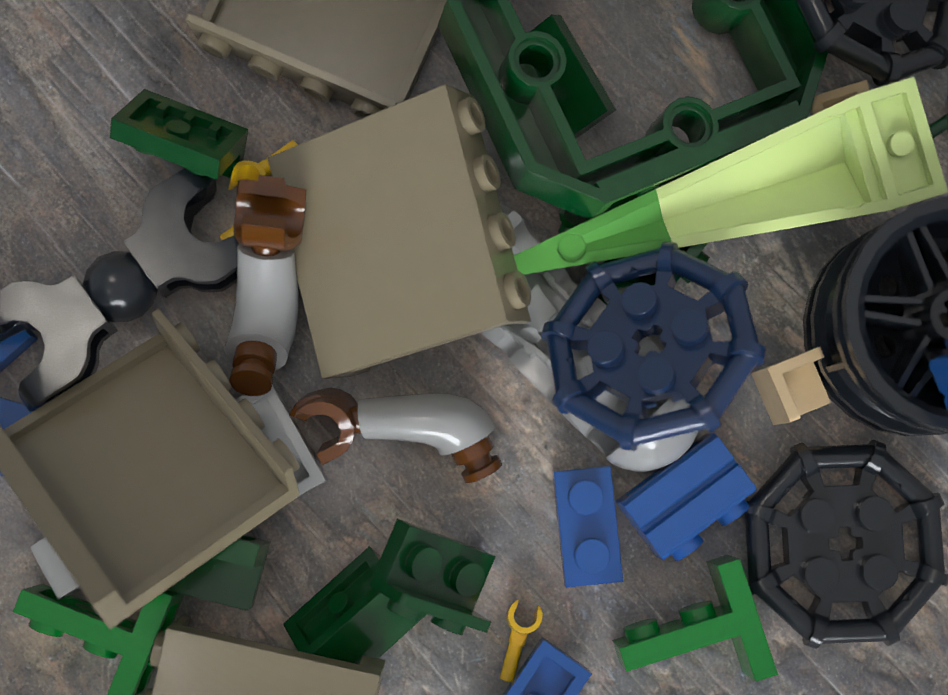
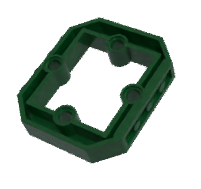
(540, 145)

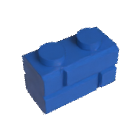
(687, 498)

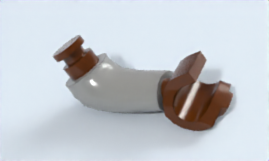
(266, 303)
(440, 420)

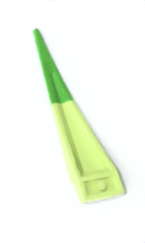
(829, 167)

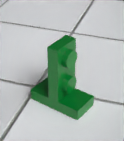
(705, 625)
(128, 638)

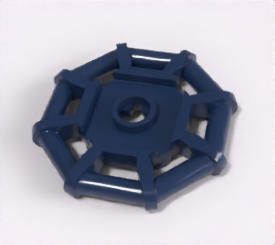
(671, 373)

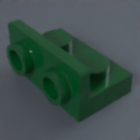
(180, 134)
(432, 577)

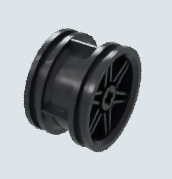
(849, 313)

